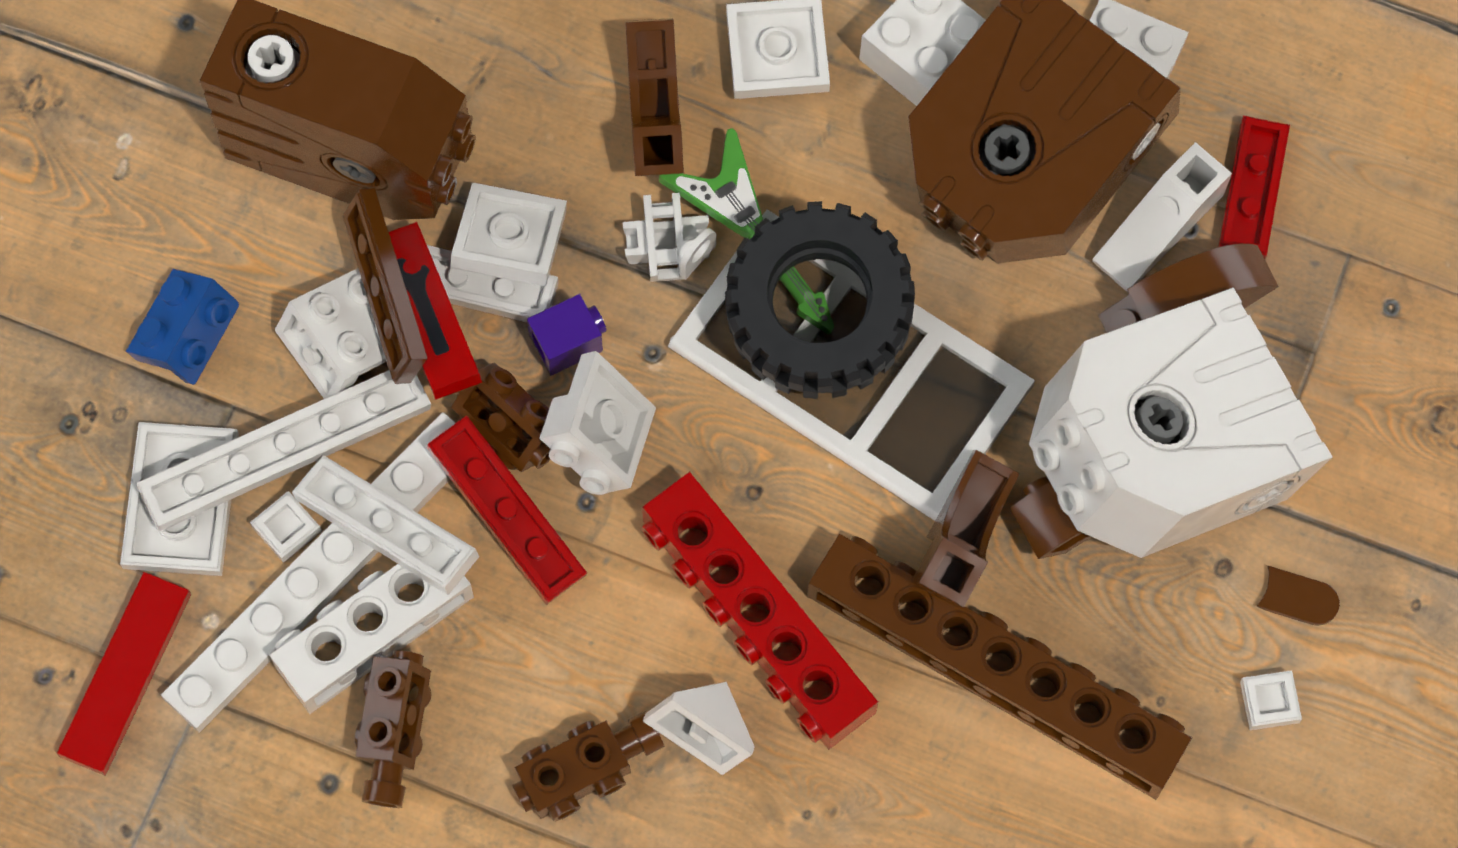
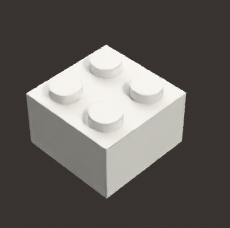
(918, 42)

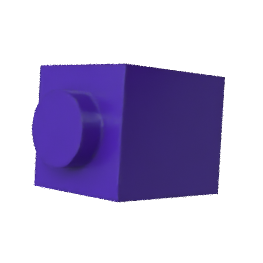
(566, 333)

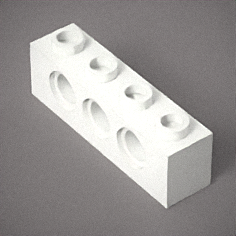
(402, 622)

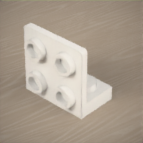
(332, 334)

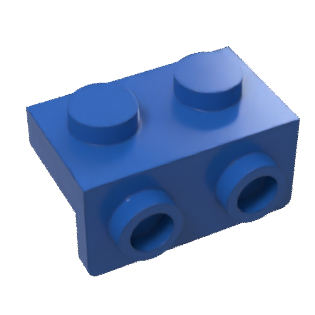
(184, 325)

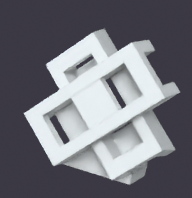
(658, 243)

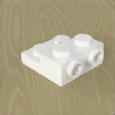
(1141, 34)
(599, 426)

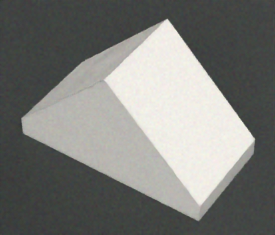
(705, 725)

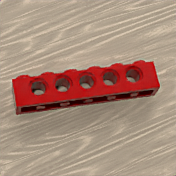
(690, 506)

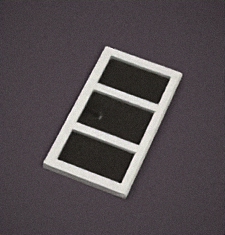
(903, 429)

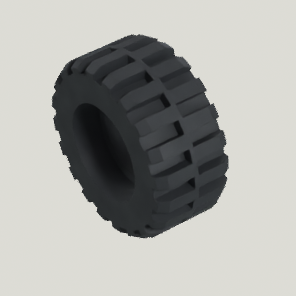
(813, 236)

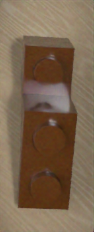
(964, 530)

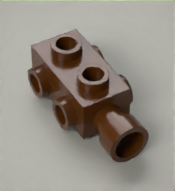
(506, 418)
(387, 720)
(577, 774)

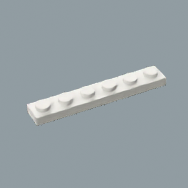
(280, 448)

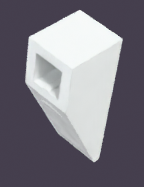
(1163, 216)

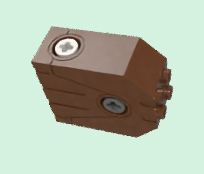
(1056, 99)
(335, 112)

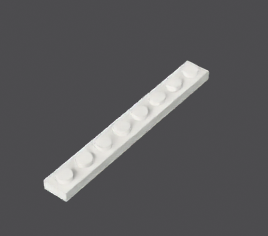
(298, 592)

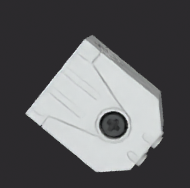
(1173, 428)

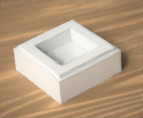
(285, 526)
(1270, 700)

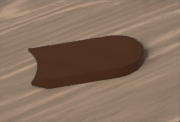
(1299, 598)

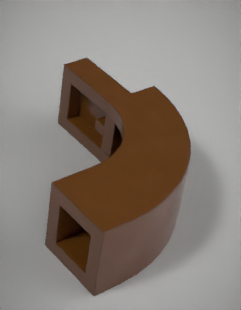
(654, 97)
(1192, 280)

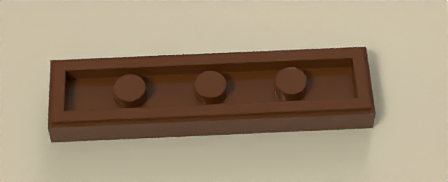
(384, 286)

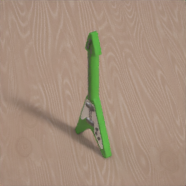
(734, 204)

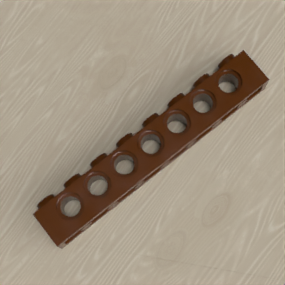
(1009, 690)

